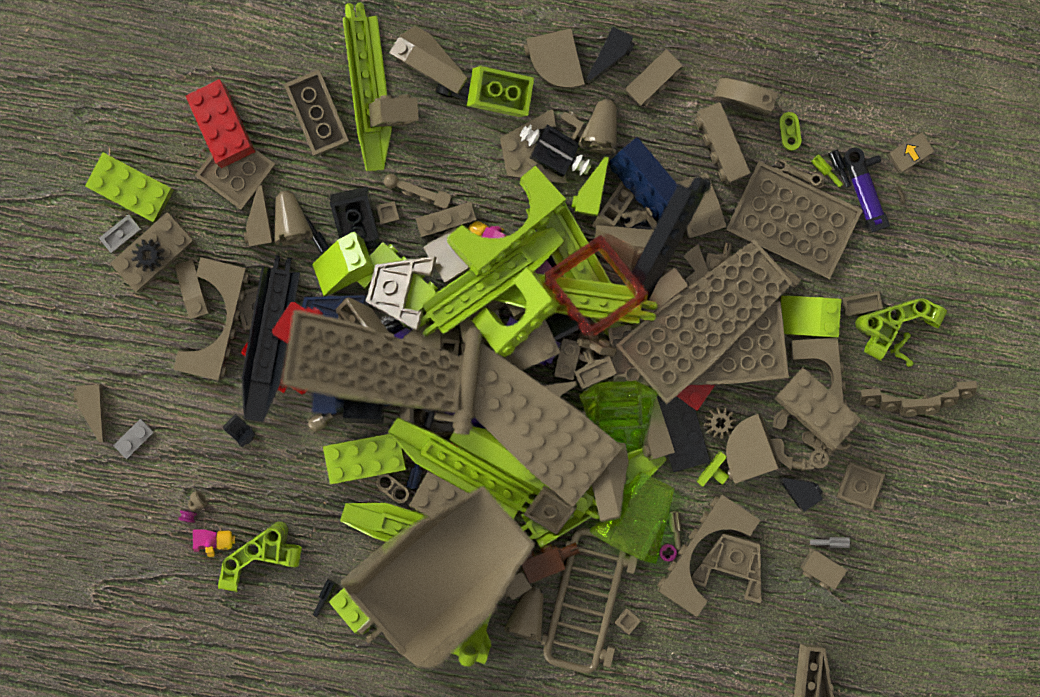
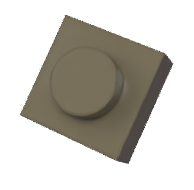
(387, 212)
(627, 621)

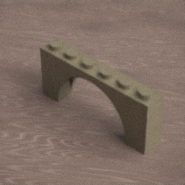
(229, 281)
(678, 582)

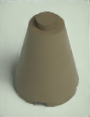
(601, 129)
(290, 221)
(527, 616)

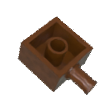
(547, 561)

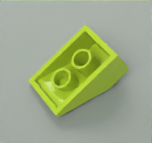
(589, 196)
(343, 264)
(811, 316)

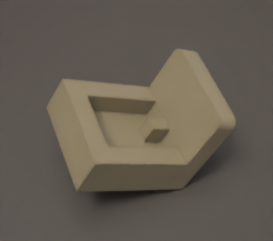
(572, 119)

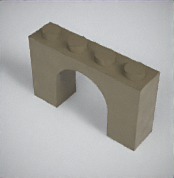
(825, 352)

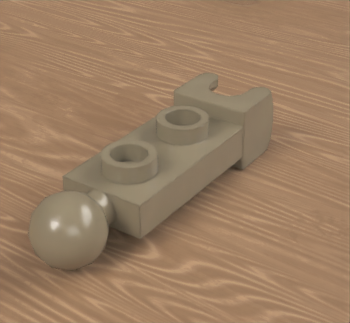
(440, 200)

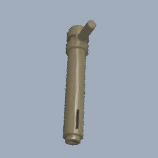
(464, 412)

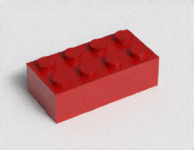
(220, 123)

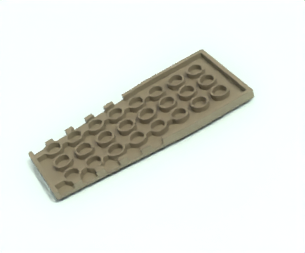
(704, 321)
(752, 358)
(367, 365)
(540, 427)

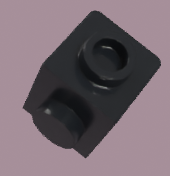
(239, 430)

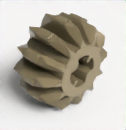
(713, 422)

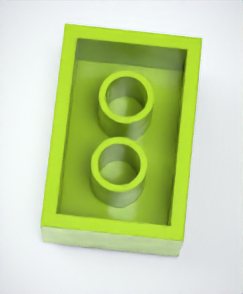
(500, 91)

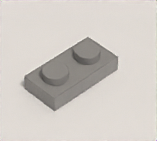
(120, 233)
(133, 438)

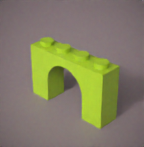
(419, 289)
(539, 306)

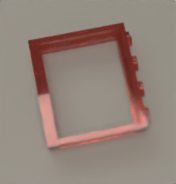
(601, 245)

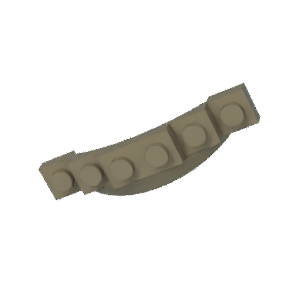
(914, 407)

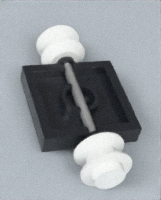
(555, 150)

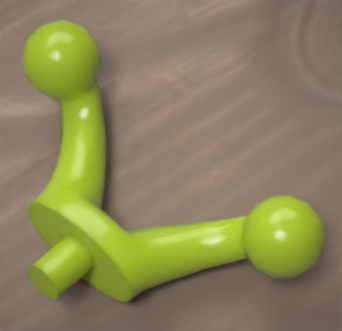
(896, 350)

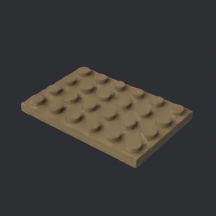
(794, 220)

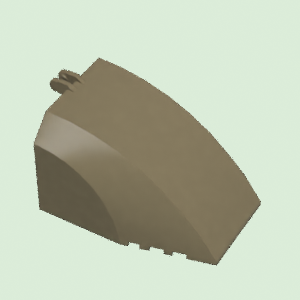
(439, 577)

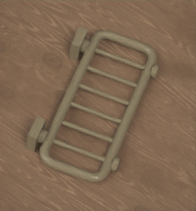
(599, 653)

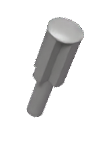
(833, 542)

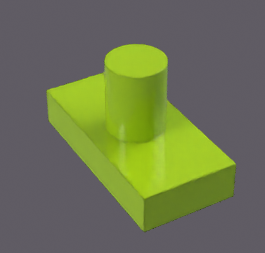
(714, 471)

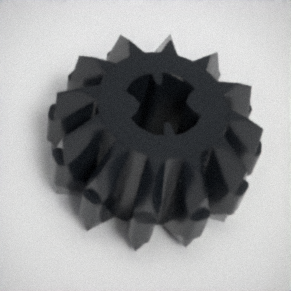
(154, 254)

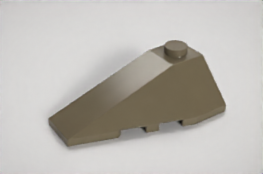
(425, 55)
(610, 485)

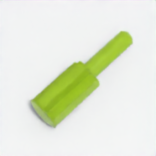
(825, 169)

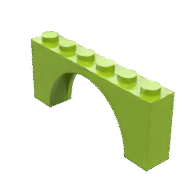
(482, 252)

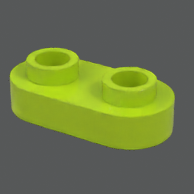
(791, 131)

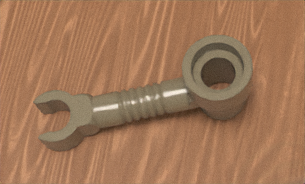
(800, 174)

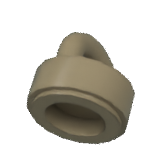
(198, 500)

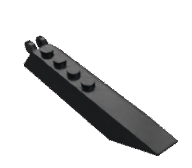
(668, 233)
(264, 350)

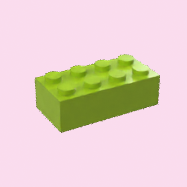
(129, 187)
(363, 458)

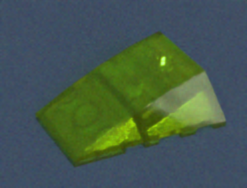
(620, 410)
(641, 519)

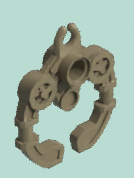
(818, 458)

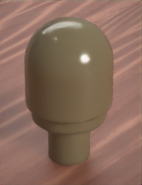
(319, 421)

